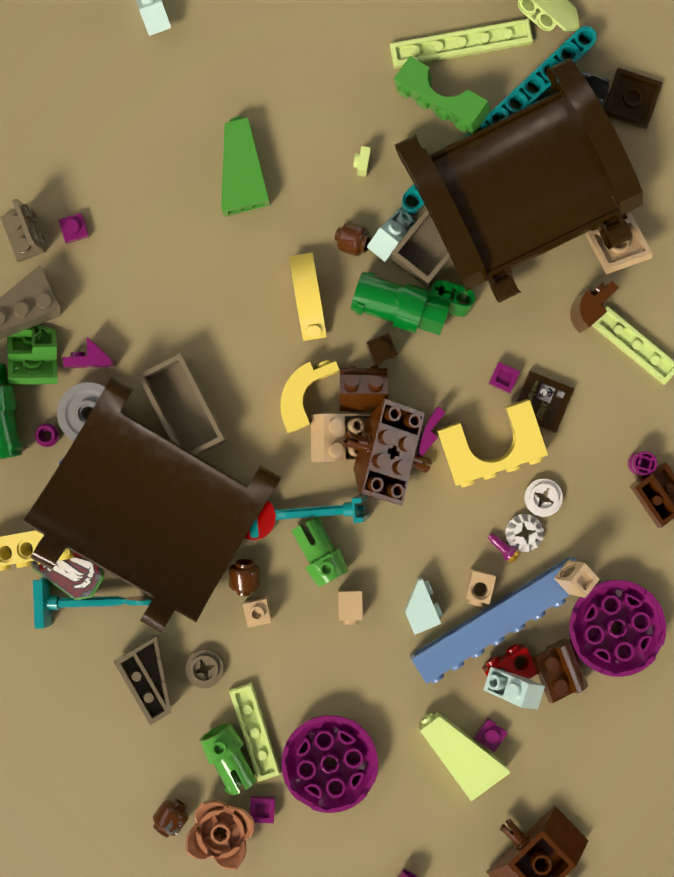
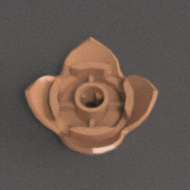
(226, 849)

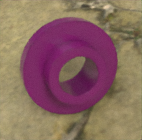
(40, 431)

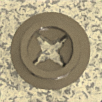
(198, 678)

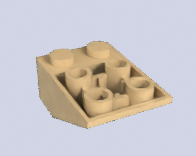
(328, 435)

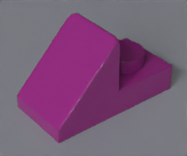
(95, 358)

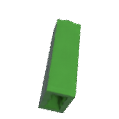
(242, 176)

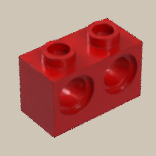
(507, 662)

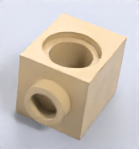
(475, 577)
(576, 578)
(350, 605)
(257, 611)

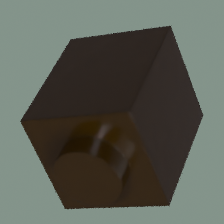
(381, 349)

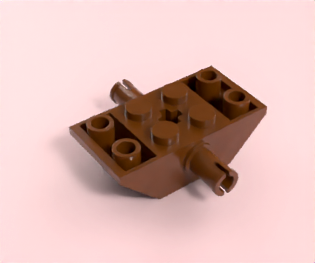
(387, 451)
(549, 838)

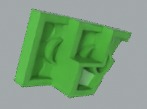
(32, 356)

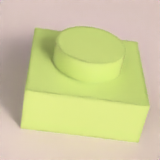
(361, 161)

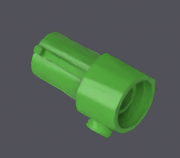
(323, 559)
(223, 750)

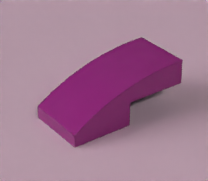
(427, 437)

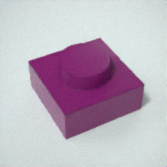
(73, 228)
(504, 377)
(490, 734)
(262, 809)

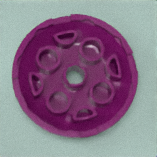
(640, 631)
(329, 787)

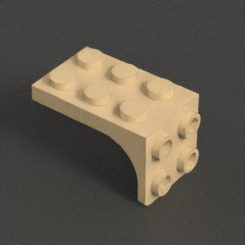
(622, 255)

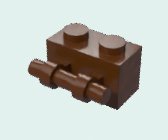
(362, 388)

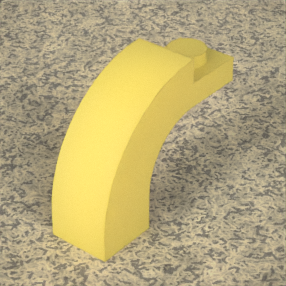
(307, 296)
(294, 391)

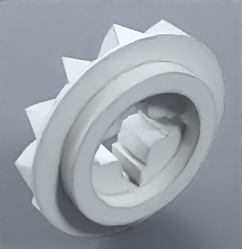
(553, 493)
(515, 526)

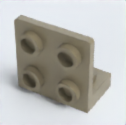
(22, 232)

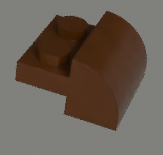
(588, 308)
(657, 494)
(560, 670)

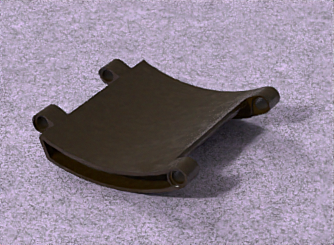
(527, 183)
(145, 510)

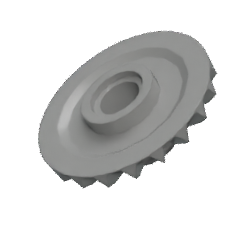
(74, 405)

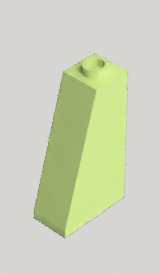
(465, 758)

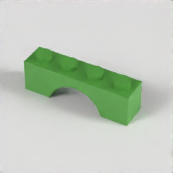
(464, 110)

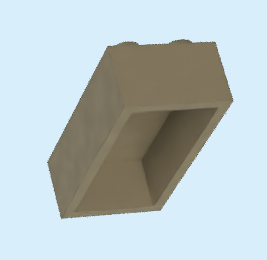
(421, 251)
(182, 405)

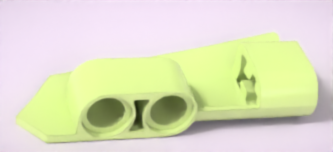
(551, 13)

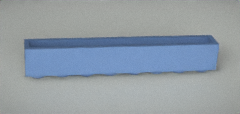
(490, 625)

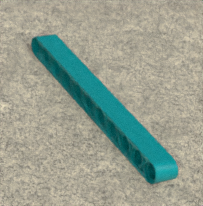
(521, 94)

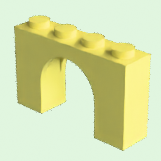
(525, 447)

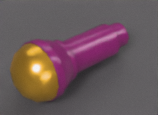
(509, 552)

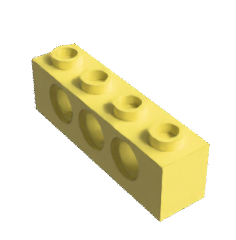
(21, 550)

